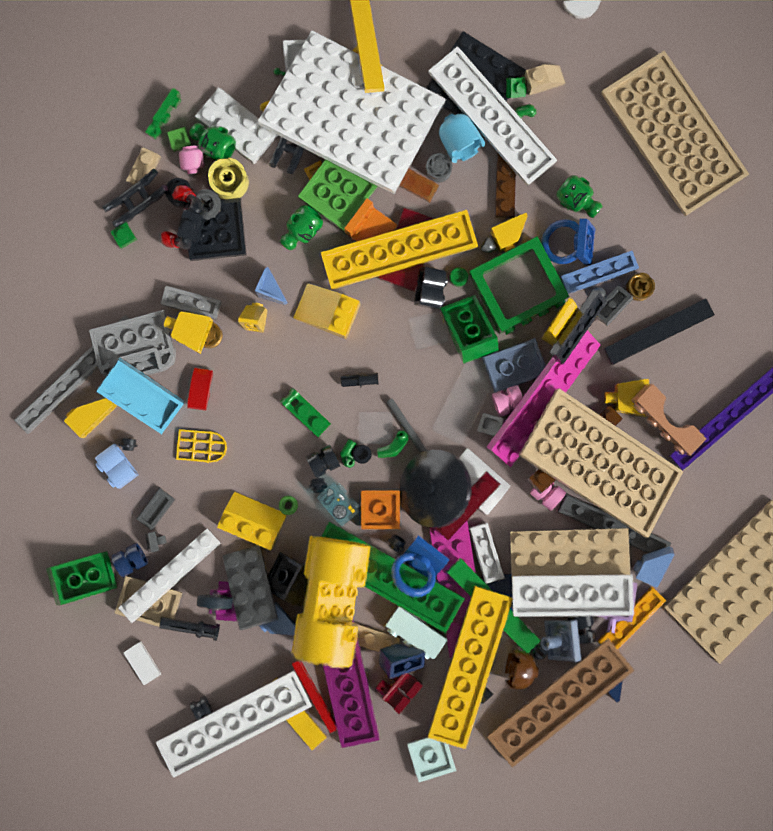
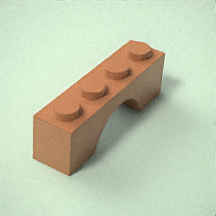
(651, 403)

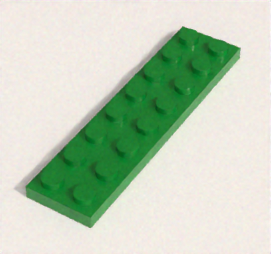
(435, 608)

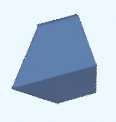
(269, 289)

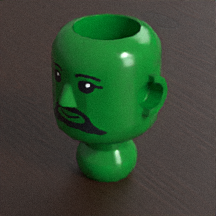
(213, 141)
(577, 195)
(301, 226)

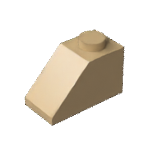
(543, 78)

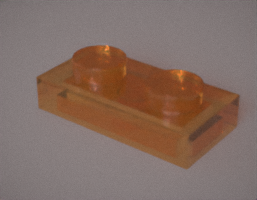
(419, 185)

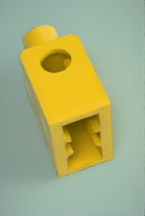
(190, 329)
(624, 394)

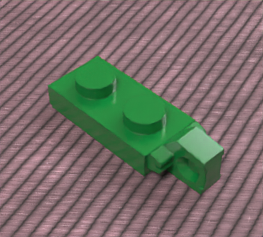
(163, 113)

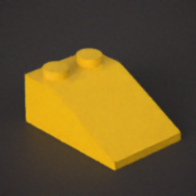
(327, 310)
(560, 322)

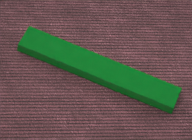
(513, 626)

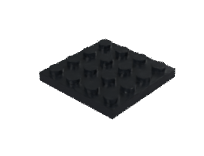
(489, 62)

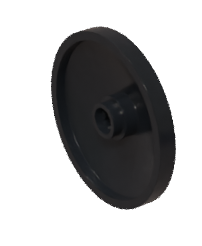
(435, 488)

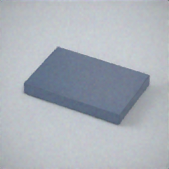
(514, 365)

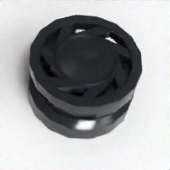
(171, 186)

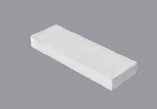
(486, 553)

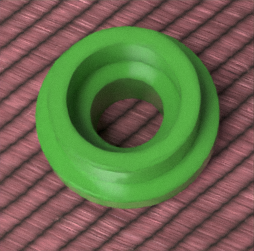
(283, 501)

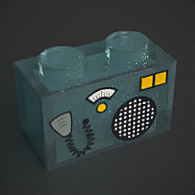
(338, 503)

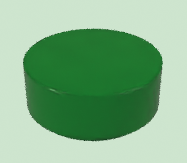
(458, 277)

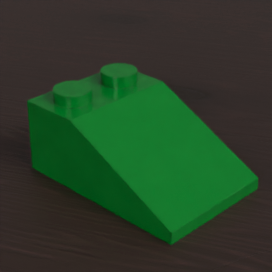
(470, 329)
(81, 578)

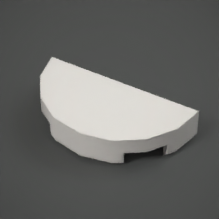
(581, 8)

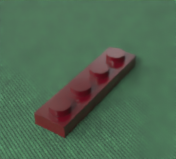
(480, 492)

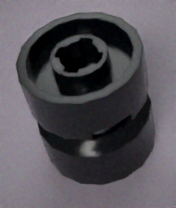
(323, 461)
(585, 622)

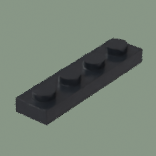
(578, 327)

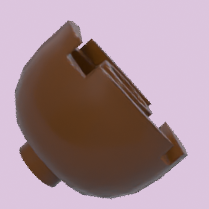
(520, 670)

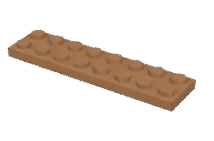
(560, 702)

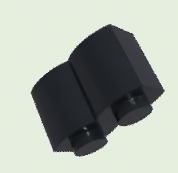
(430, 288)

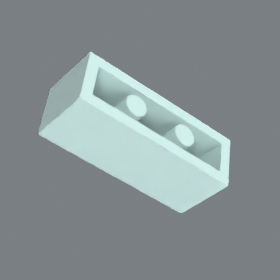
(415, 632)

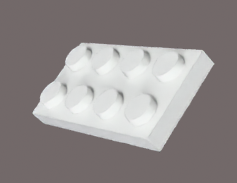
(226, 112)

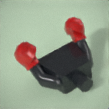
(191, 220)

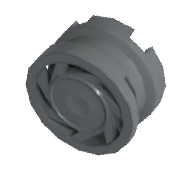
(439, 167)

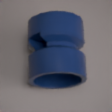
(130, 559)

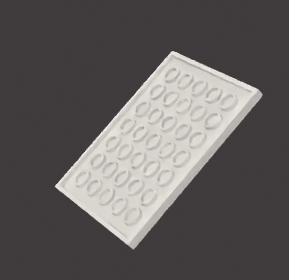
(329, 113)

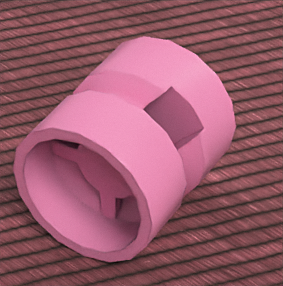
(506, 401)
(550, 496)

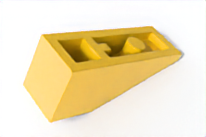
(253, 317)
(87, 417)

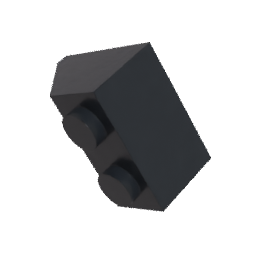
(288, 579)

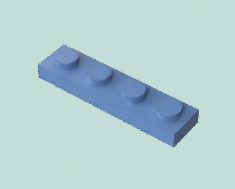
(599, 272)

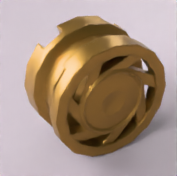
(640, 286)
(214, 337)

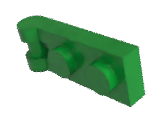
(306, 413)

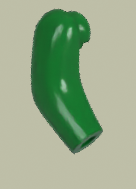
(395, 447)

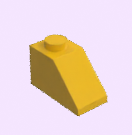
(508, 233)

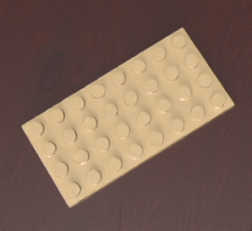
(674, 133)
(601, 463)
(731, 590)

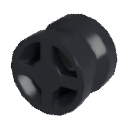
(201, 708)

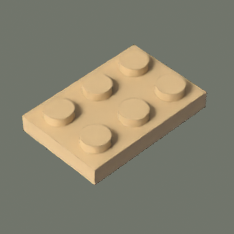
(165, 606)

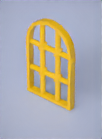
(194, 440)

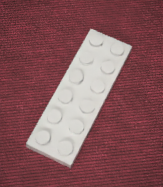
(573, 595)

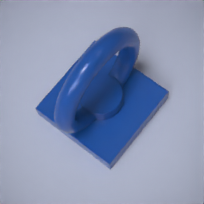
(582, 241)
(425, 560)

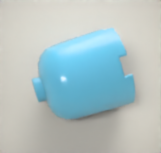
(460, 137)

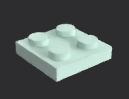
(430, 758)

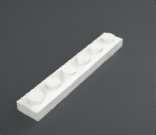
(169, 575)

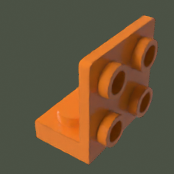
(368, 223)

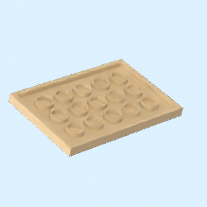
(570, 552)

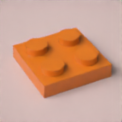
(380, 509)

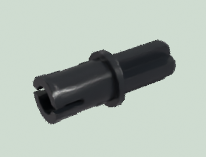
(359, 380)

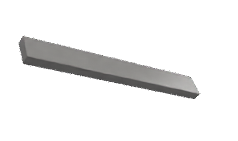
(59, 390)

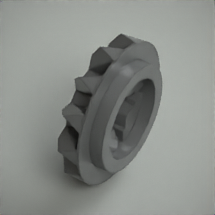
(209, 195)

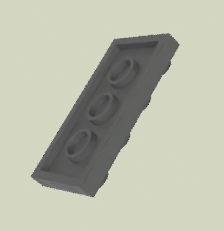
(250, 587)

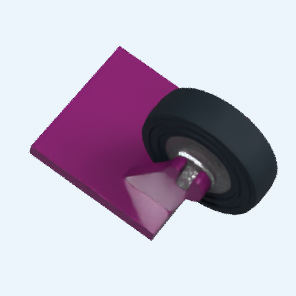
(219, 602)

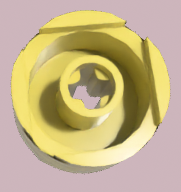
(228, 169)

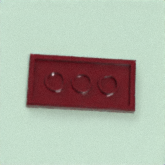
(406, 277)

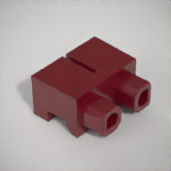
(394, 696)

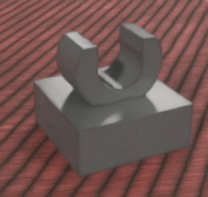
(153, 541)

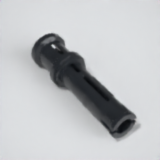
(199, 629)

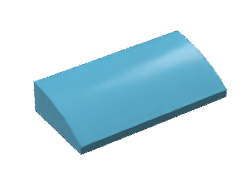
(140, 395)

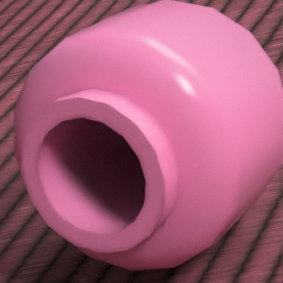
(191, 159)

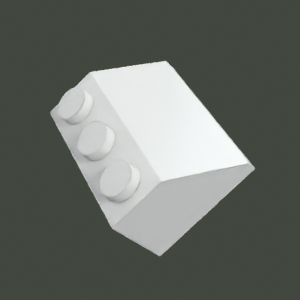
(476, 469)

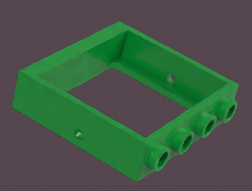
(524, 318)

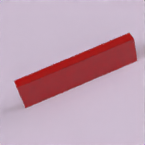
(314, 695)

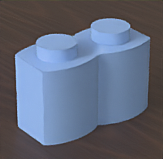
(116, 466)

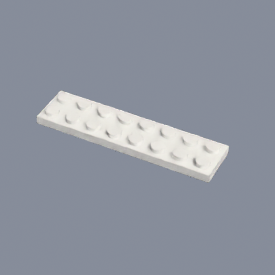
(492, 116)
(234, 723)

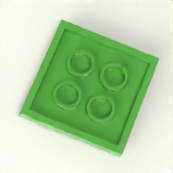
(336, 193)

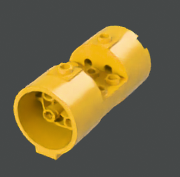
(326, 627)

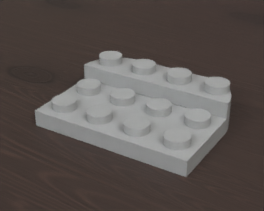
(138, 341)

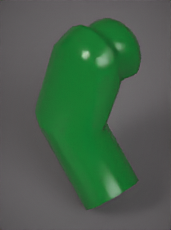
(527, 109)
(347, 455)

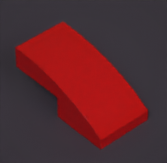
(200, 389)

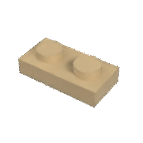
(144, 164)

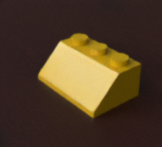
(252, 521)

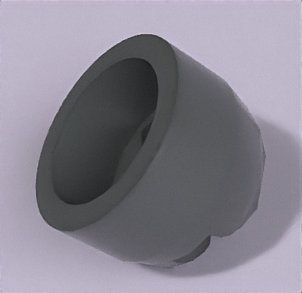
(488, 245)

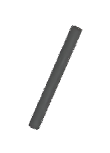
(405, 424)

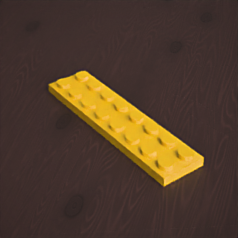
(399, 249)
(470, 667)

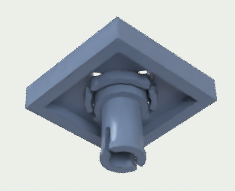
(561, 640)

